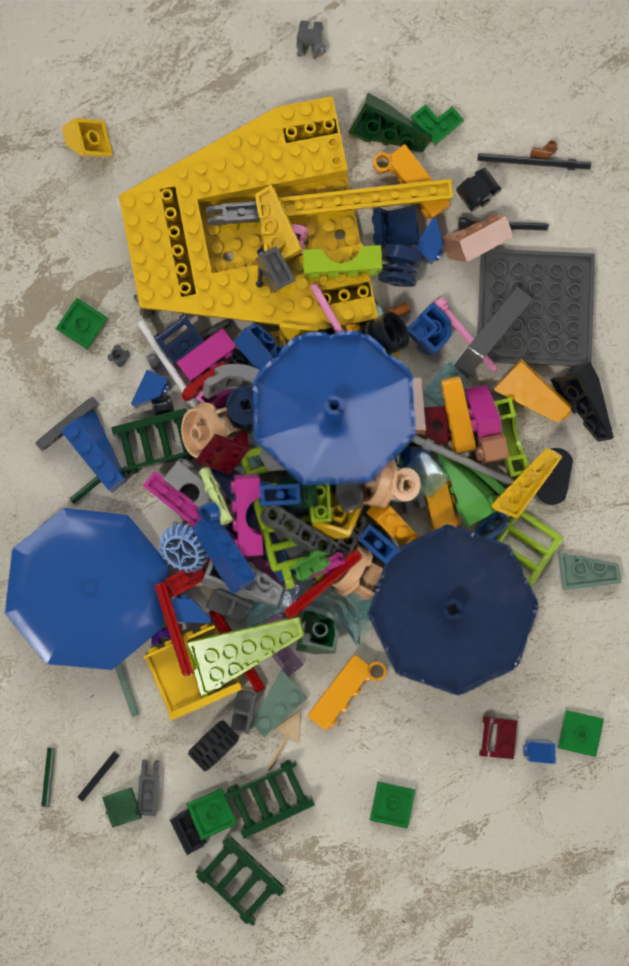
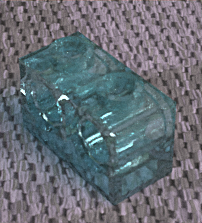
(448, 370)

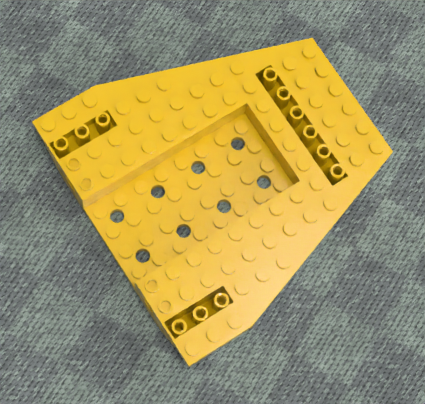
(181, 256)

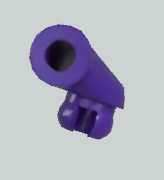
(156, 639)

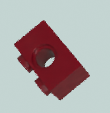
(437, 414)

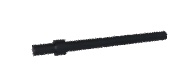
(570, 164)

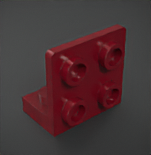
(224, 453)

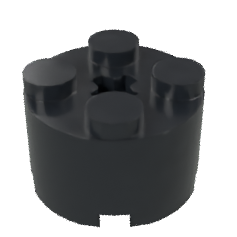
(478, 189)

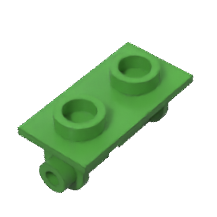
(316, 561)

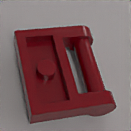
(504, 739)

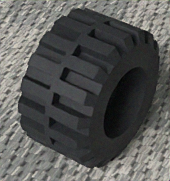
(213, 745)

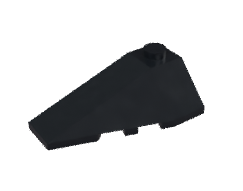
(583, 391)

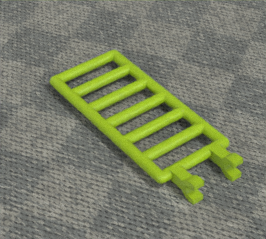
(265, 530)
(547, 553)

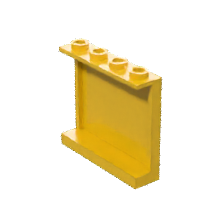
(179, 692)

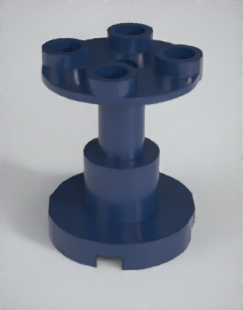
(241, 406)

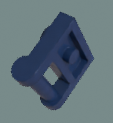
(181, 344)

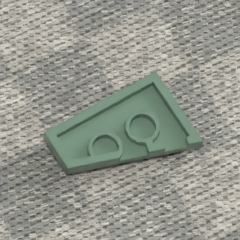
(586, 572)
(278, 704)

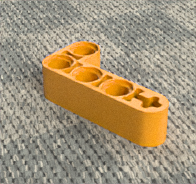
(458, 416)

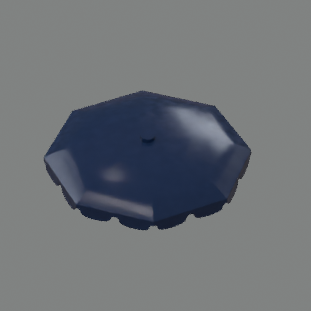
(453, 610)

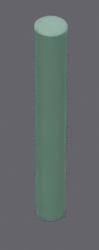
(126, 690)

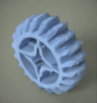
(182, 548)

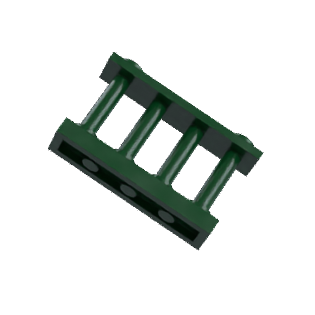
(141, 427)
(285, 809)
(244, 860)

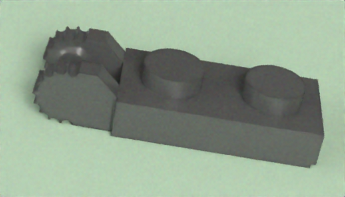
(233, 213)
(148, 789)

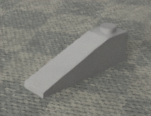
(261, 589)

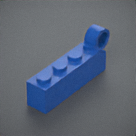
(222, 549)

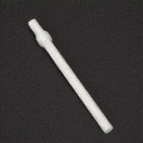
(165, 360)

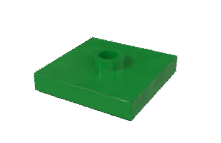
(82, 323)
(580, 733)
(392, 804)
(211, 813)

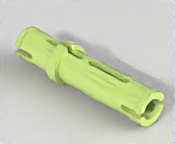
(212, 488)

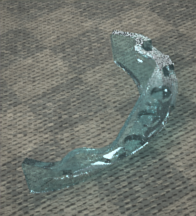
(327, 604)

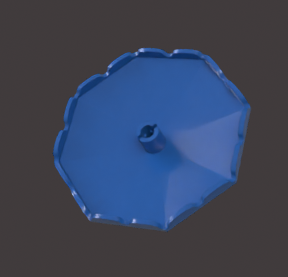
(334, 408)
(85, 589)

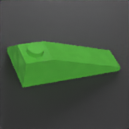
(472, 494)

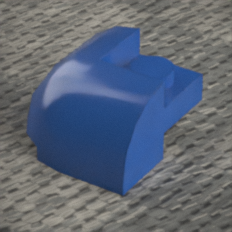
(430, 330)

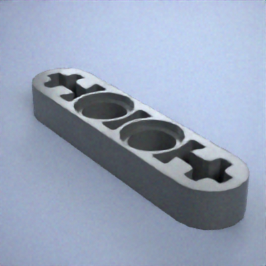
(55, 433)

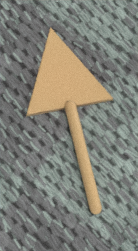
(289, 728)

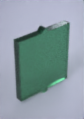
(122, 807)

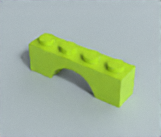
(366, 262)
(517, 462)

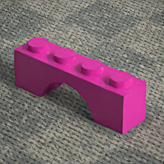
(246, 491)

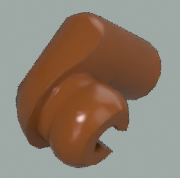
(547, 151)

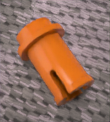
(400, 310)

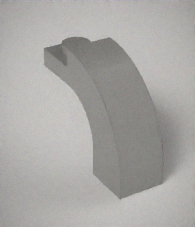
(229, 377)

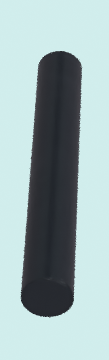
(98, 776)

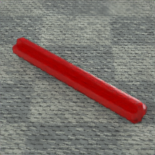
(324, 583)
(174, 629)
(251, 674)

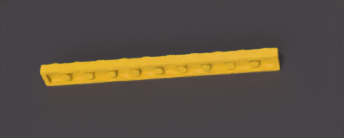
(367, 198)

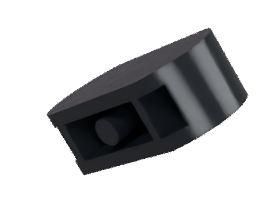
(556, 485)

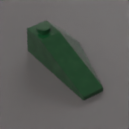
(386, 125)
(319, 633)

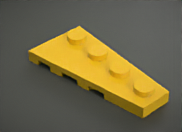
(276, 225)
(523, 489)

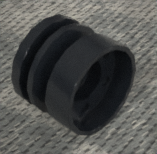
(388, 331)

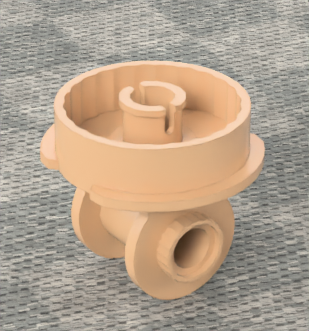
(202, 423)
(391, 484)
(362, 576)

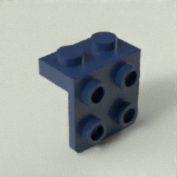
(395, 226)

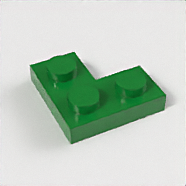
(437, 127)

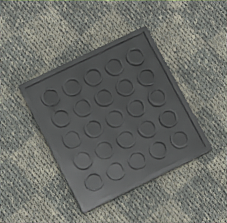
(558, 319)

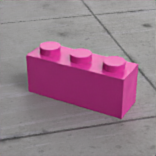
(207, 355)
(482, 411)

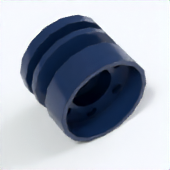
(399, 265)

